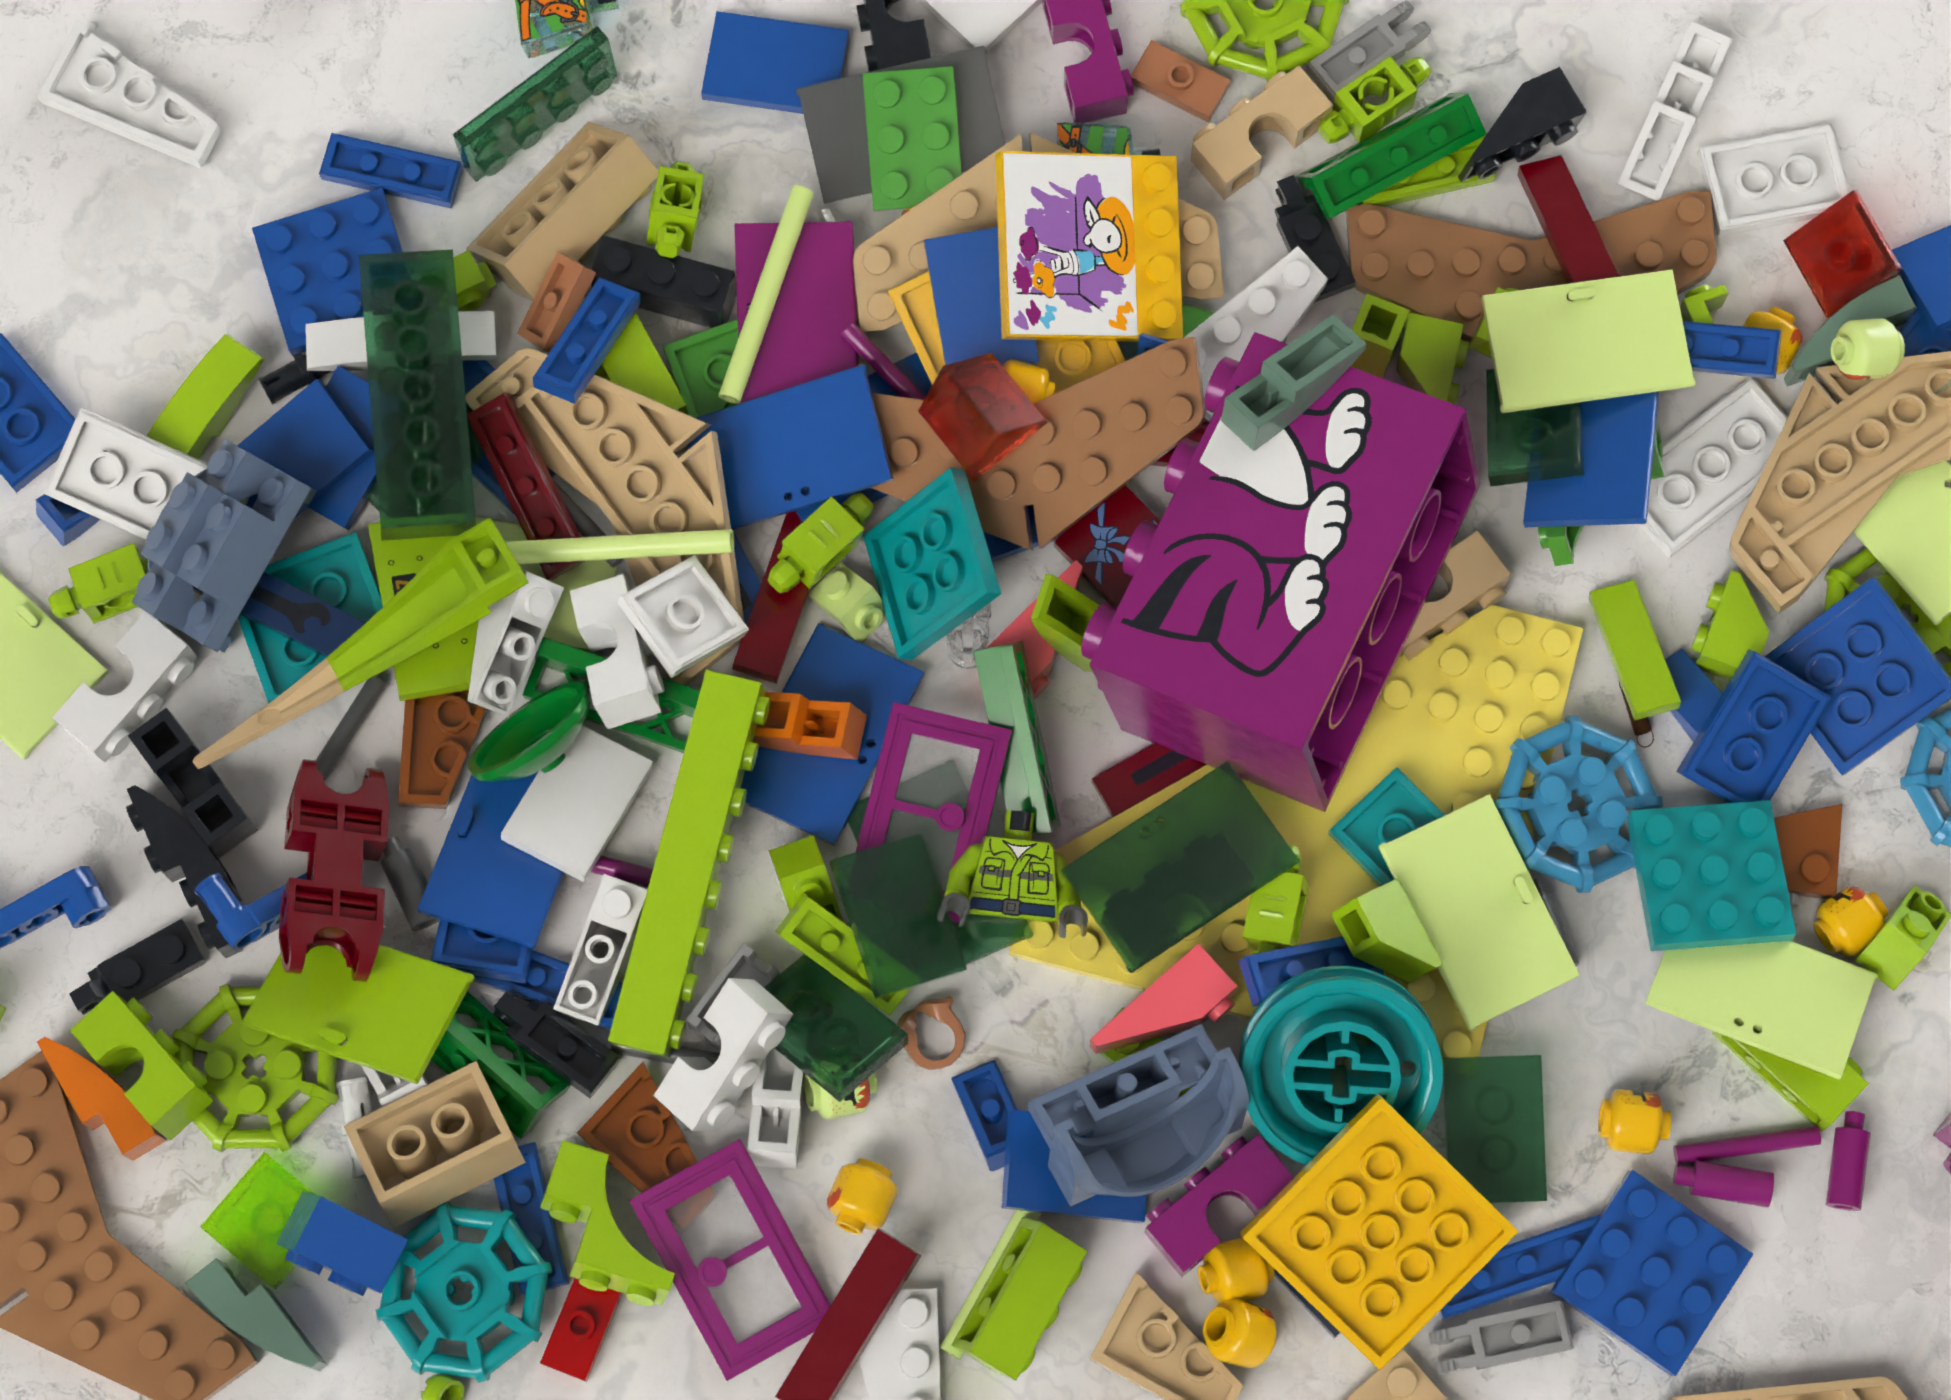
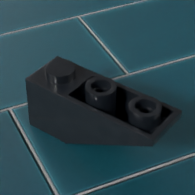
(1537, 114)

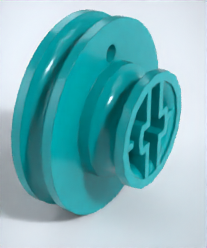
(1325, 1014)

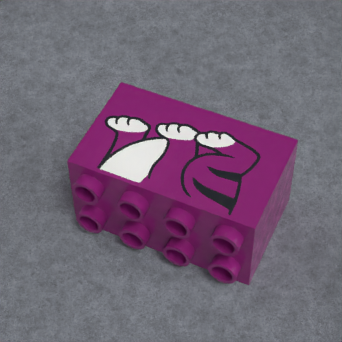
(1284, 578)

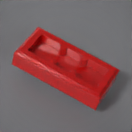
(580, 1330)

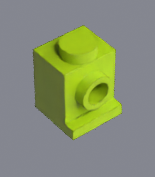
(472, 281)

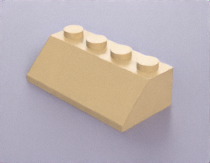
(565, 207)

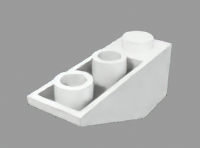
(509, 643)
(602, 950)

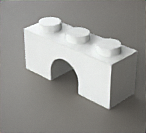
(625, 683)
(105, 720)
(749, 1027)

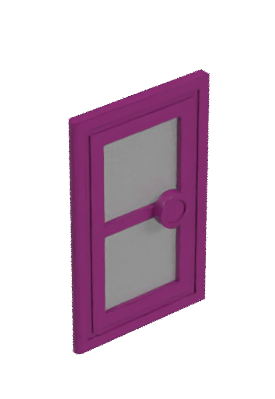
(935, 780)
(732, 1258)

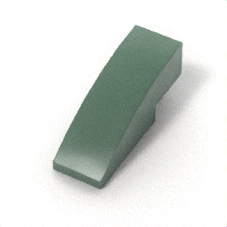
(1885, 301)
(1291, 381)
(253, 1315)

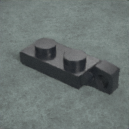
(1304, 225)
(141, 967)
(557, 1043)

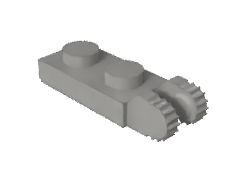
(1365, 49)
(1507, 1337)

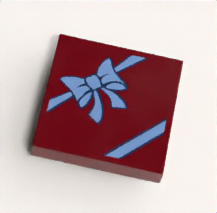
(1101, 542)

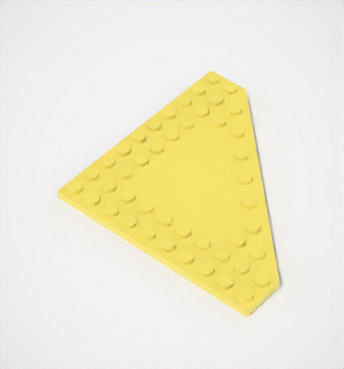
(1440, 722)

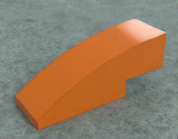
(812, 726)
(100, 1100)

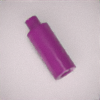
(1848, 1164)
(1726, 1182)

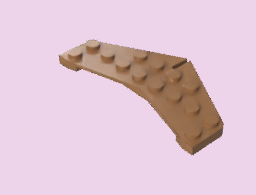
(1448, 266)
(1089, 449)
(83, 1286)

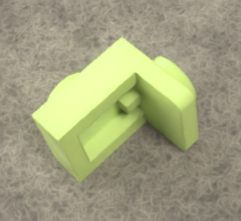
(849, 602)

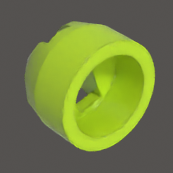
(438, 1384)

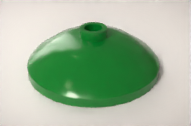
(532, 735)

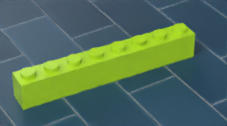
(688, 864)

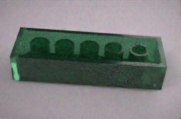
(417, 394)

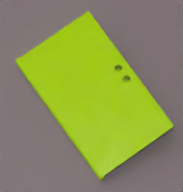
(387, 1021)

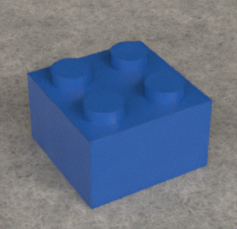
(341, 1241)

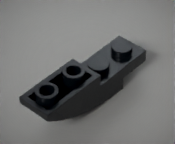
(179, 854)

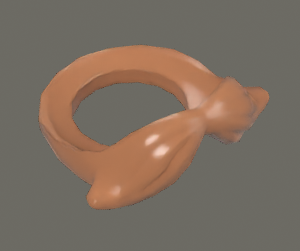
(941, 1011)

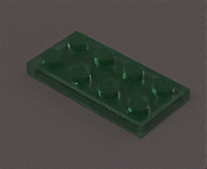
(536, 104)

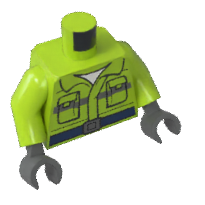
(1013, 879)

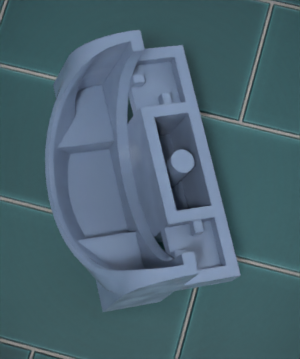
(217, 543)
(1136, 1124)

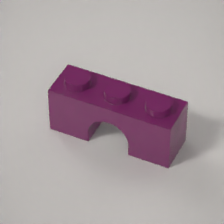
(1097, 85)
(1181, 1227)

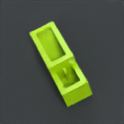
(207, 397)
(1062, 619)

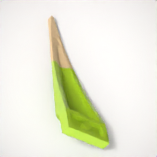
(436, 603)

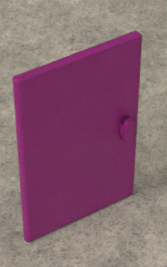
(810, 310)

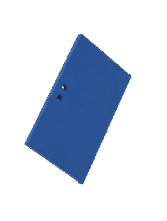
(799, 439)
(1616, 469)
(822, 791)
(484, 879)

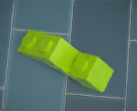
(604, 1255)

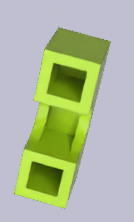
(167, 1090)

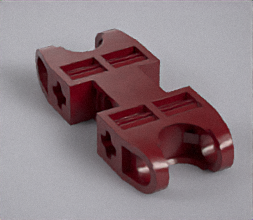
(330, 902)

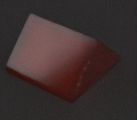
(1842, 253)
(979, 412)

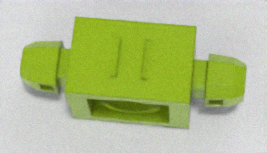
(1386, 76)
(675, 209)
(820, 542)
(102, 585)
(1277, 911)

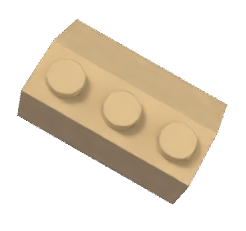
(434, 1144)

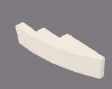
(1674, 111)
(343, 341)

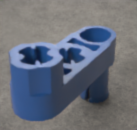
(71, 894)
(238, 922)

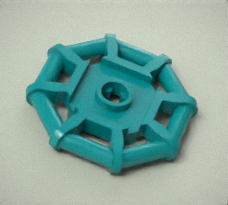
(490, 1297)

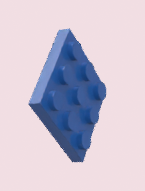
(315, 260)
(1873, 670)
(1651, 1273)

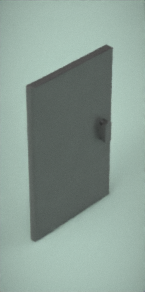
(838, 125)

